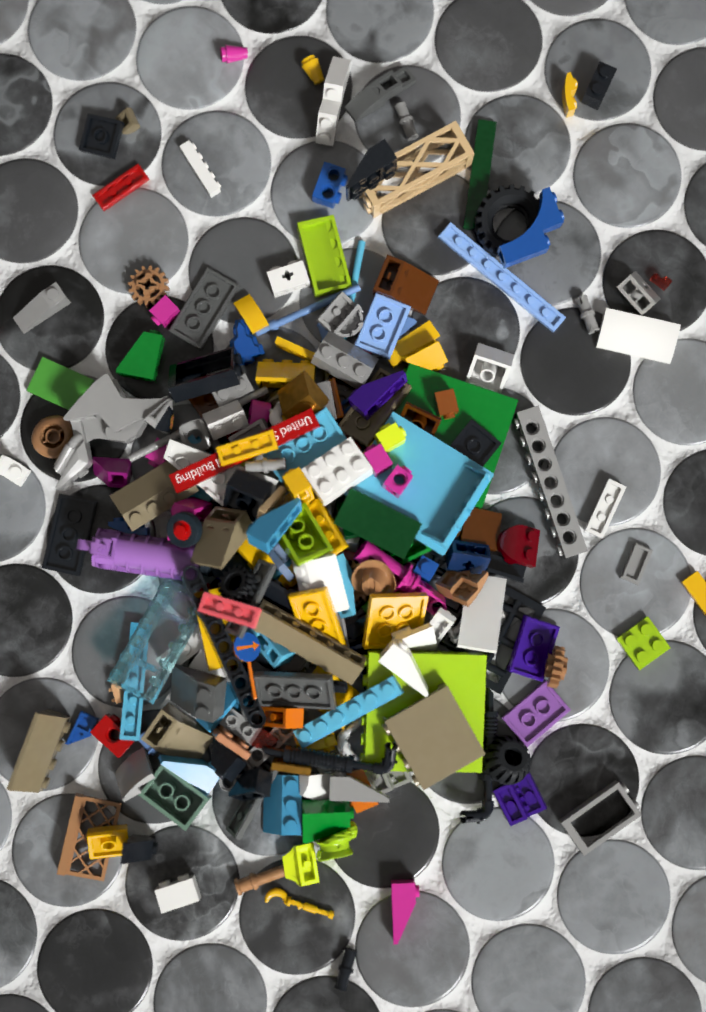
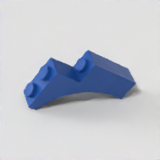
(534, 241)

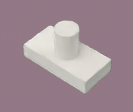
(442, 623)

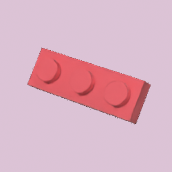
(229, 610)

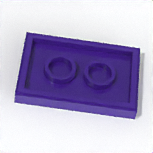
(532, 648)

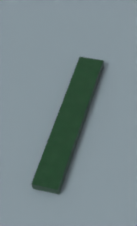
(479, 170)

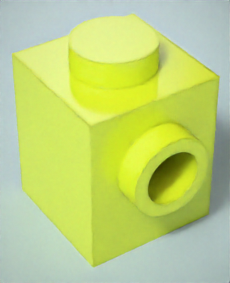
(390, 436)

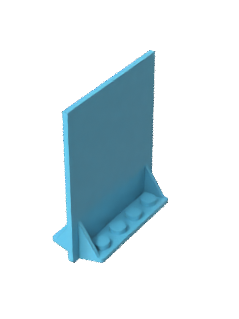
(441, 489)

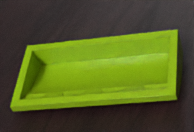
(323, 256)

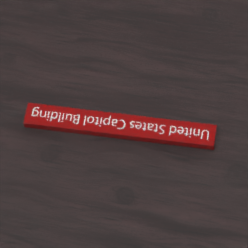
(210, 466)

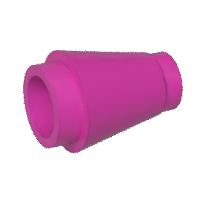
(233, 53)

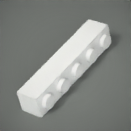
(200, 168)

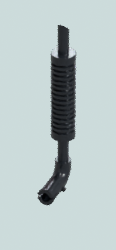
(490, 731)
(333, 760)

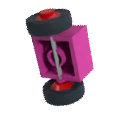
(187, 518)

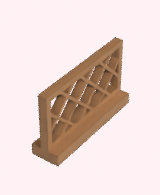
(72, 834)

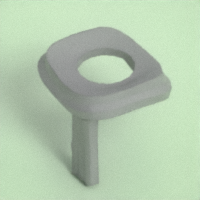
(199, 424)

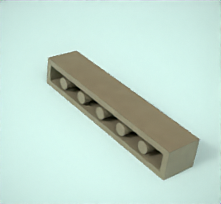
(309, 643)

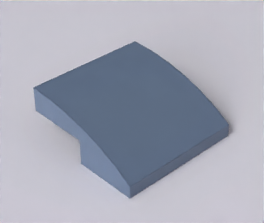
(279, 558)

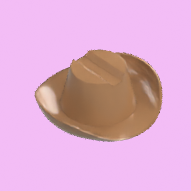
(51, 436)
(373, 578)

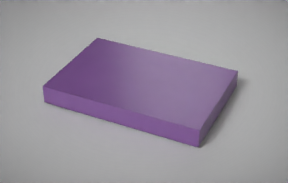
(535, 713)

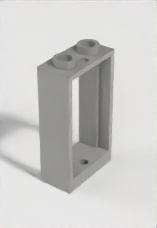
(592, 801)

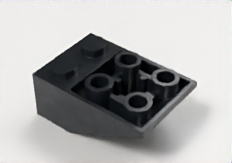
(375, 166)

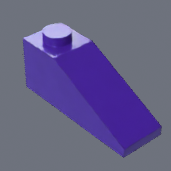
(373, 395)

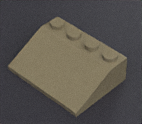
(39, 752)

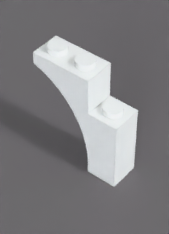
(332, 100)

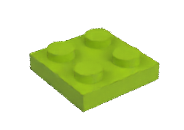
(643, 643)

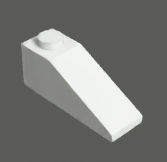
(401, 662)

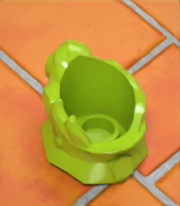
(337, 844)

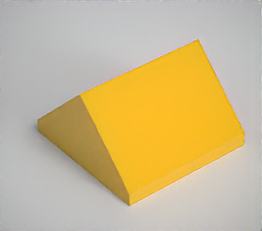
(106, 840)

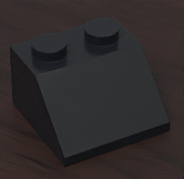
(246, 493)

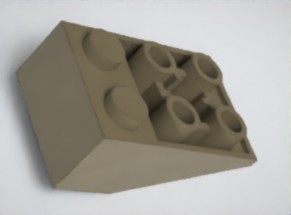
(221, 537)
(177, 734)

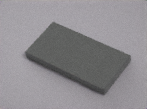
(204, 308)
(295, 690)

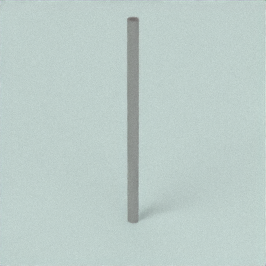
(175, 435)

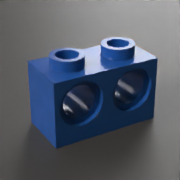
(325, 184)

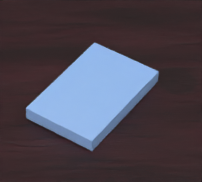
(382, 326)

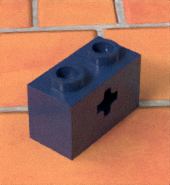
(468, 557)

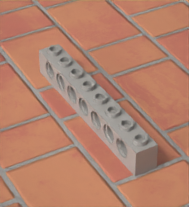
(534, 417)

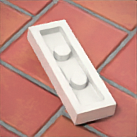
(605, 508)

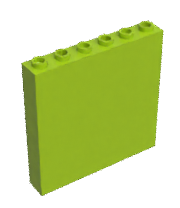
(460, 671)

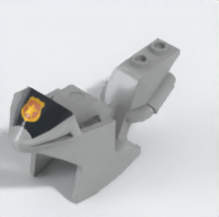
(111, 416)

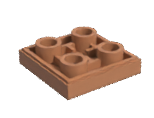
(234, 743)

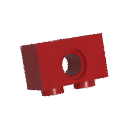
(103, 730)

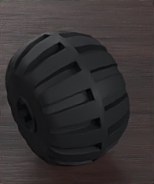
(516, 763)

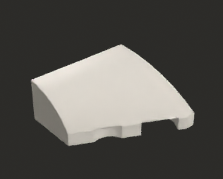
(419, 638)
(315, 786)

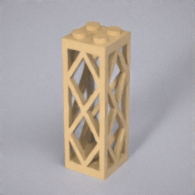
(414, 157)

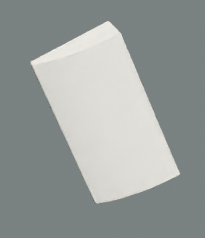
(638, 335)

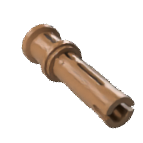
(254, 880)

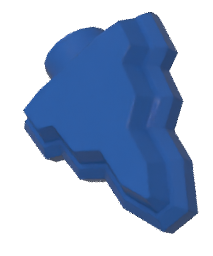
(245, 343)

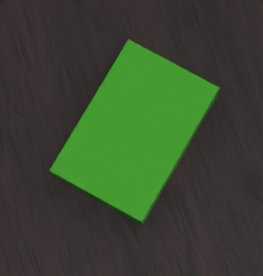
(58, 384)

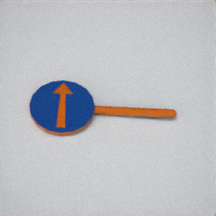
(247, 651)

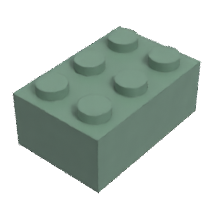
(174, 797)

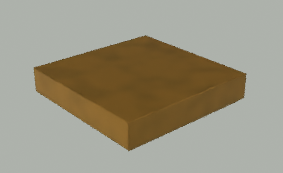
(278, 765)

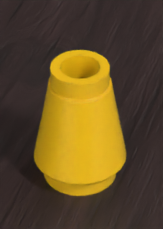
(312, 68)

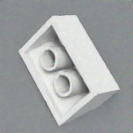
(321, 573)

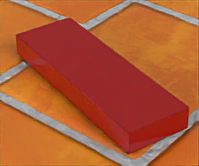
(120, 187)

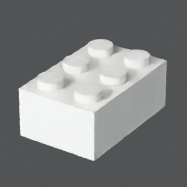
(337, 471)

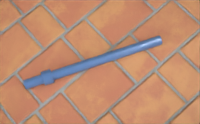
(275, 324)

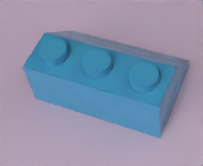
(284, 807)

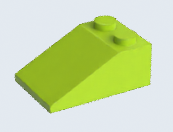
(304, 538)

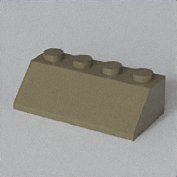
(148, 496)

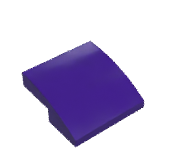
(520, 800)

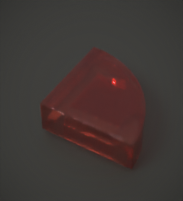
(662, 283)
(264, 739)

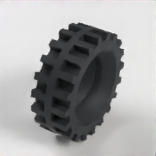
(492, 204)

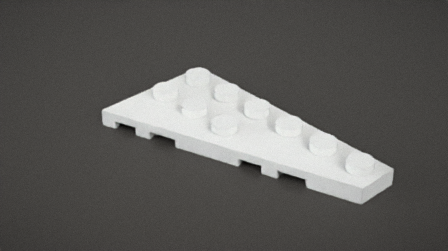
(182, 455)

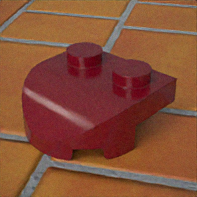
(519, 545)

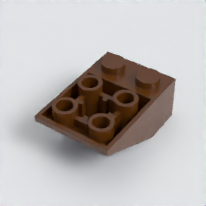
(406, 284)

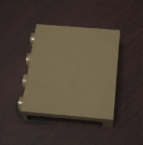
(433, 737)

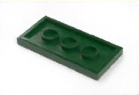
(377, 523)

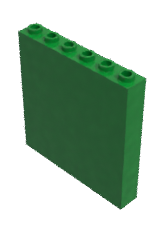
(481, 405)

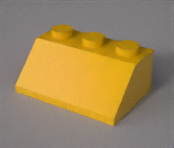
(279, 374)

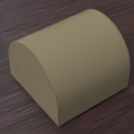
(130, 121)

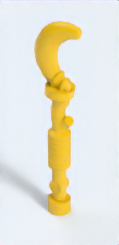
(287, 901)

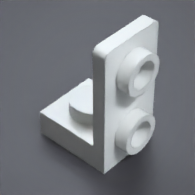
(13, 470)

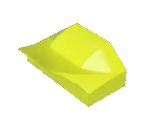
(301, 864)

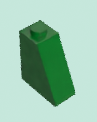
(143, 358)
(324, 818)

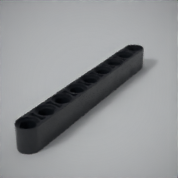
(223, 657)

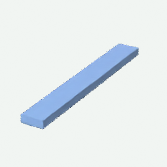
(501, 277)

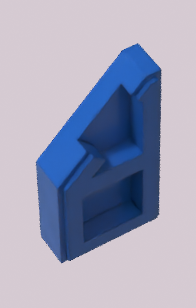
(82, 727)

